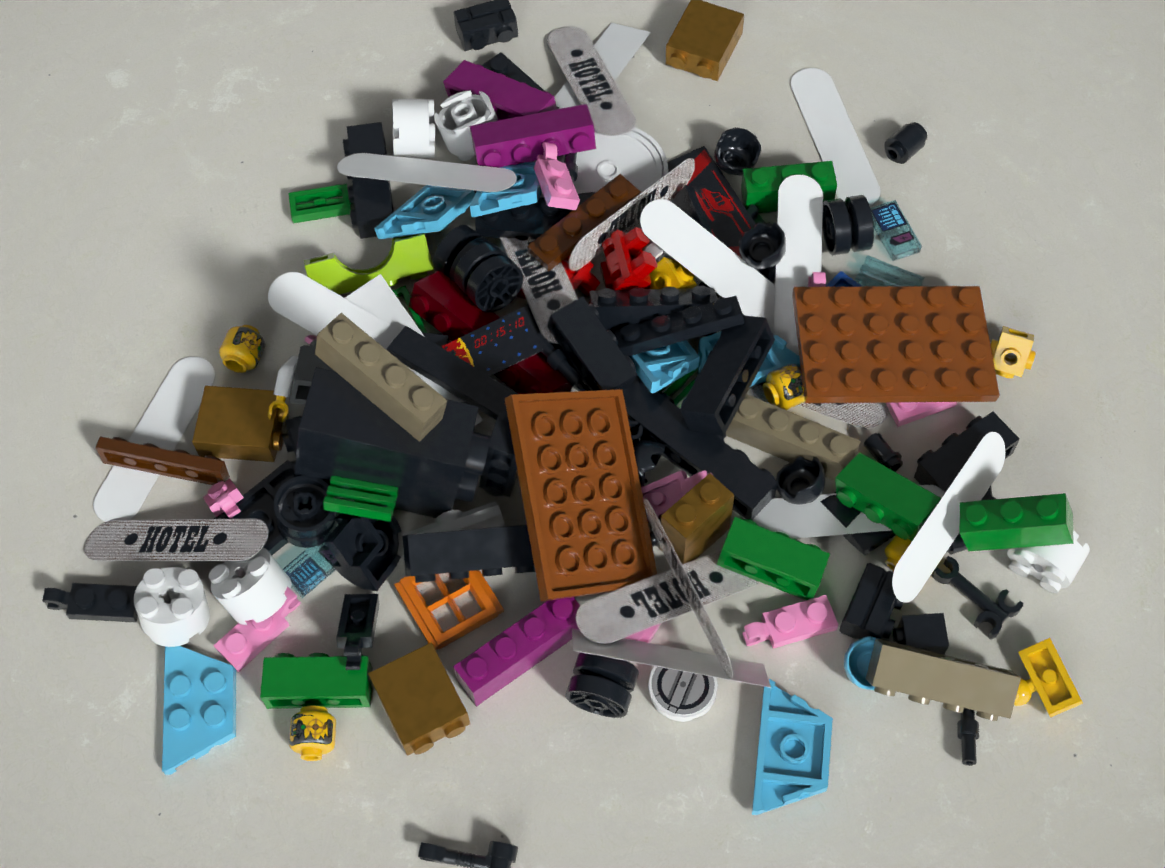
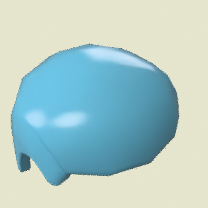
(857, 661)

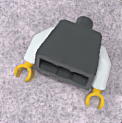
(296, 378)

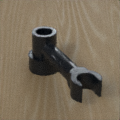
(498, 856)

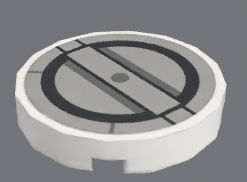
(681, 693)

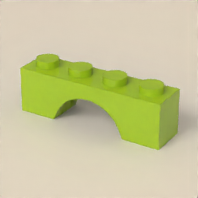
(406, 258)

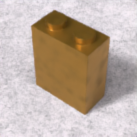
(704, 39)
(237, 424)
(698, 518)
(420, 699)

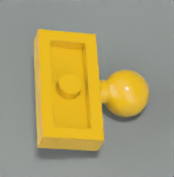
(1048, 678)

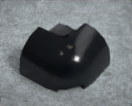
(365, 549)

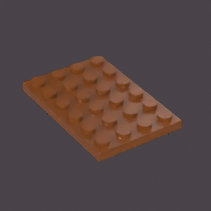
(894, 344)
(580, 492)

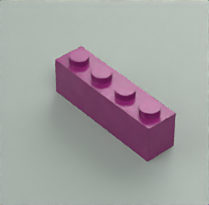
(507, 95)
(522, 137)
(517, 649)

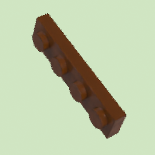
(562, 238)
(161, 461)

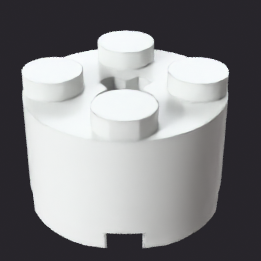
(458, 115)
(413, 128)
(1051, 564)
(250, 587)
(171, 605)

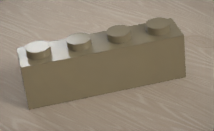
(380, 376)
(791, 436)
(942, 679)

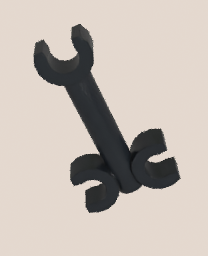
(994, 612)

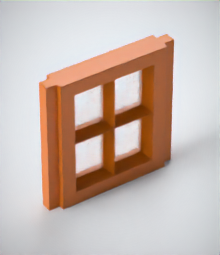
(449, 607)

